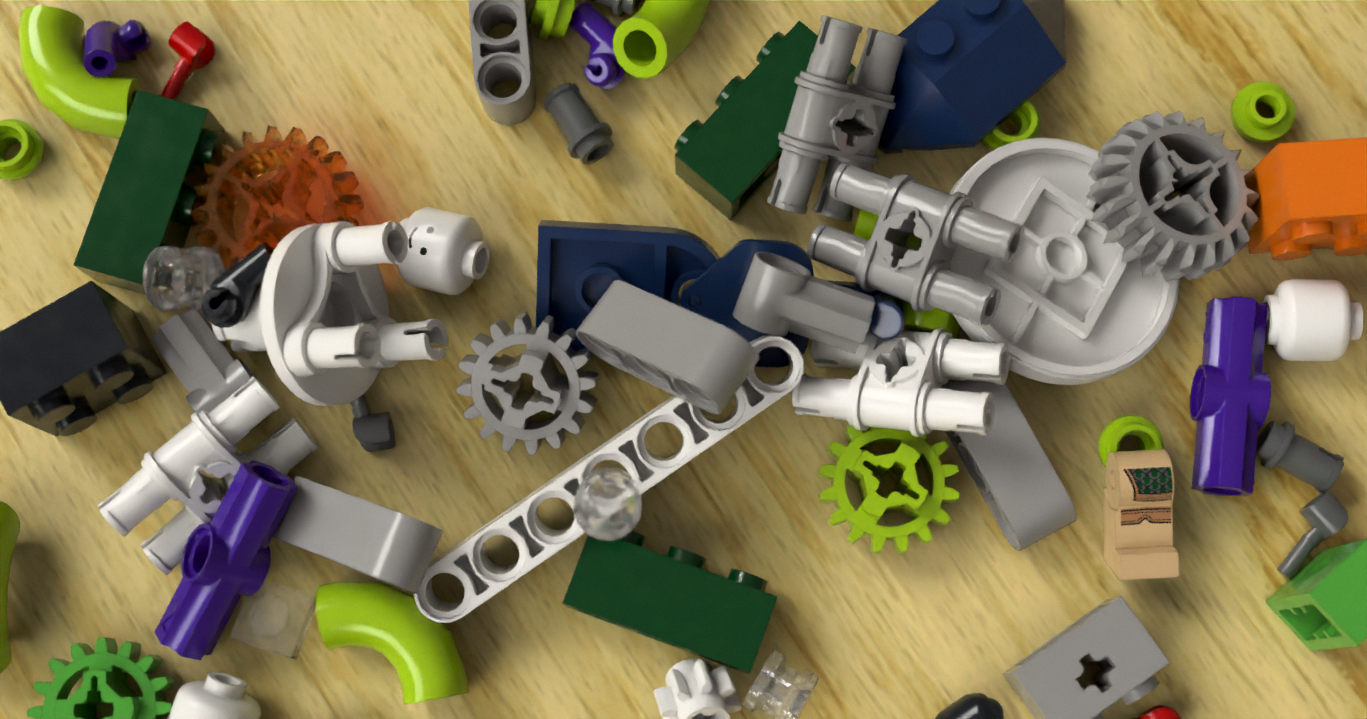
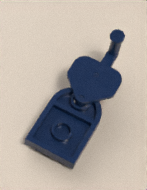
(584, 259)

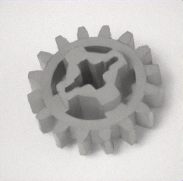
(503, 378)

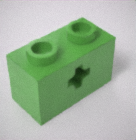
(1327, 599)

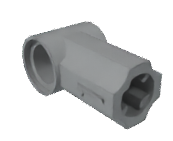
(785, 298)
(200, 360)

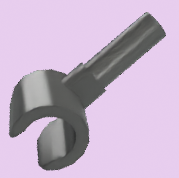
(372, 430)
(1326, 519)

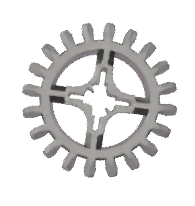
(1190, 231)

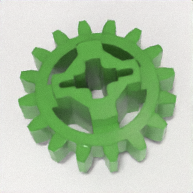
(104, 684)

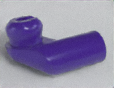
(598, 31)
(111, 43)

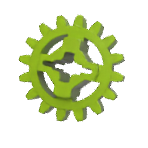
(914, 500)

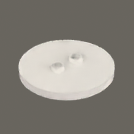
(1066, 296)

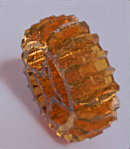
(299, 167)

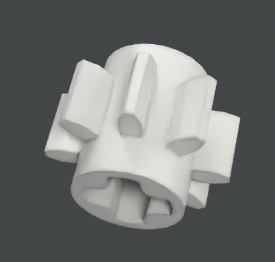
(697, 692)

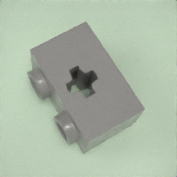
(1104, 635)

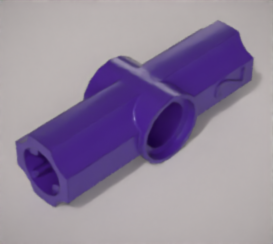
(1229, 397)
(225, 560)

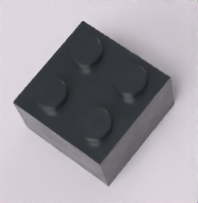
(75, 361)

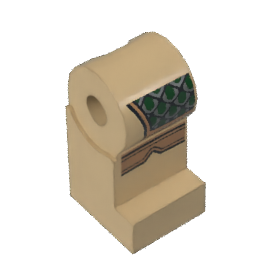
(1139, 515)

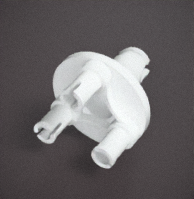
(329, 312)

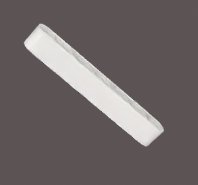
(537, 542)

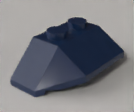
(971, 70)

